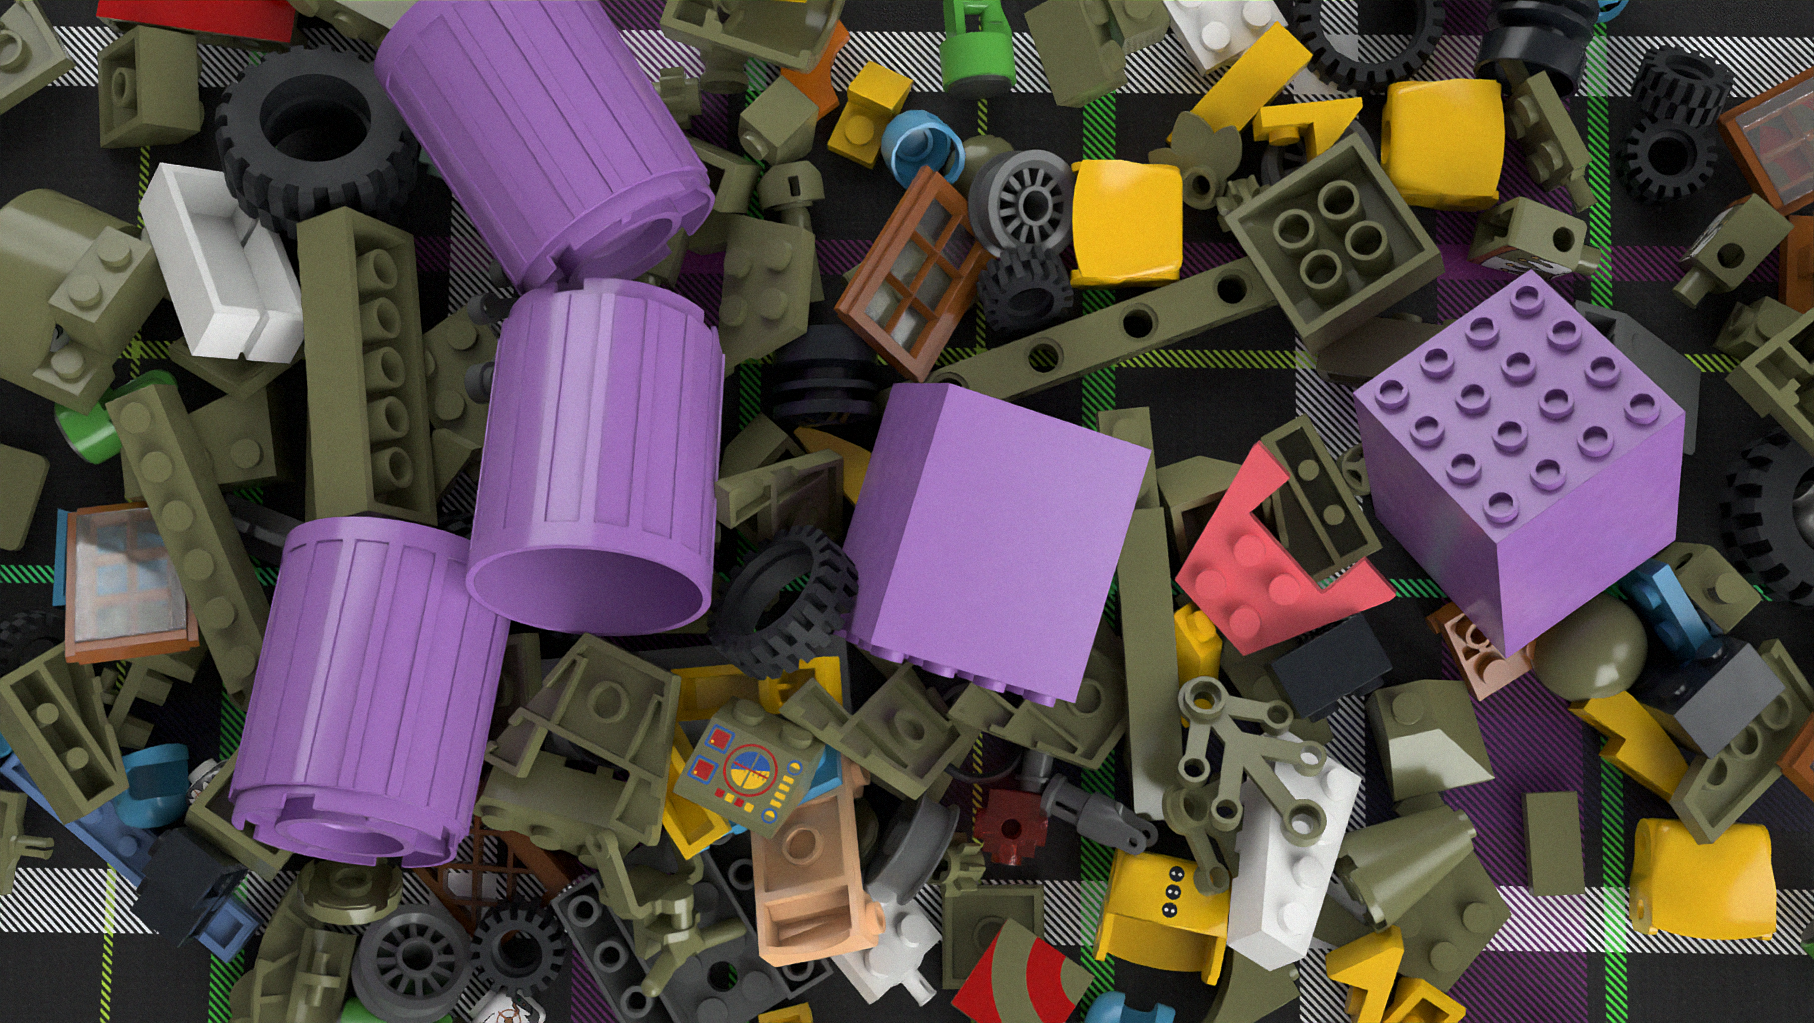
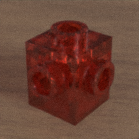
(1005, 805)

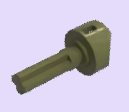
(806, 188)

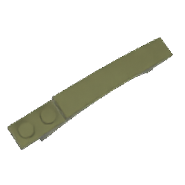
(1147, 631)

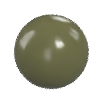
(1592, 651)

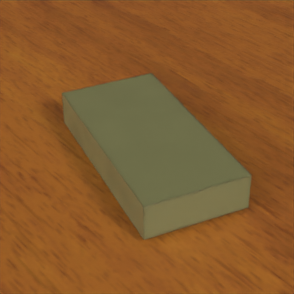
(1553, 843)

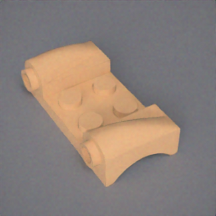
(812, 881)

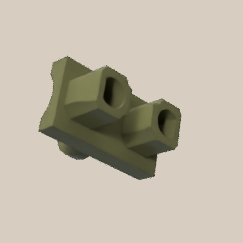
(140, 682)
(321, 976)

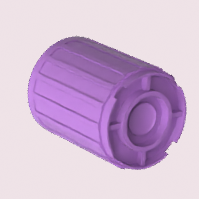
(545, 136)
(600, 462)
(369, 696)

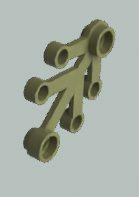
(1248, 753)
(1187, 815)

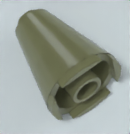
(1401, 860)

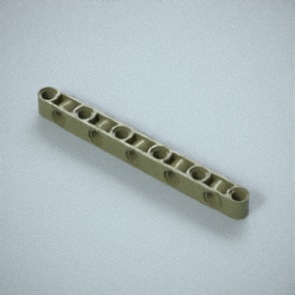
(1100, 338)

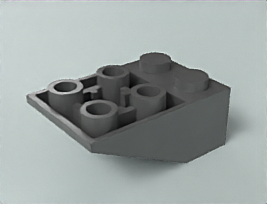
(1654, 358)

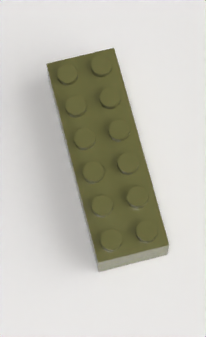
(365, 369)

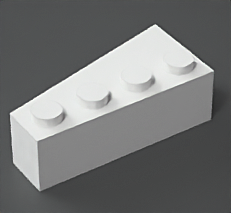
(1282, 884)

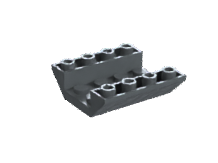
(689, 995)

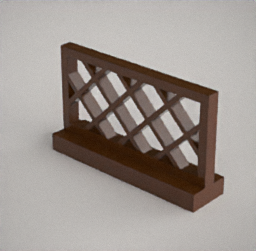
(552, 868)

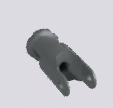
(1097, 816)

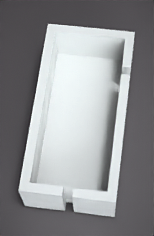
(222, 268)

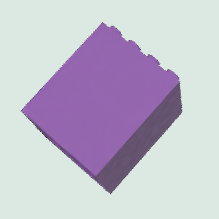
(1522, 461)
(988, 540)

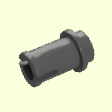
(1035, 771)

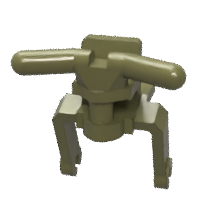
(659, 908)

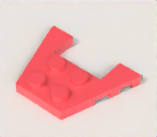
(1253, 582)

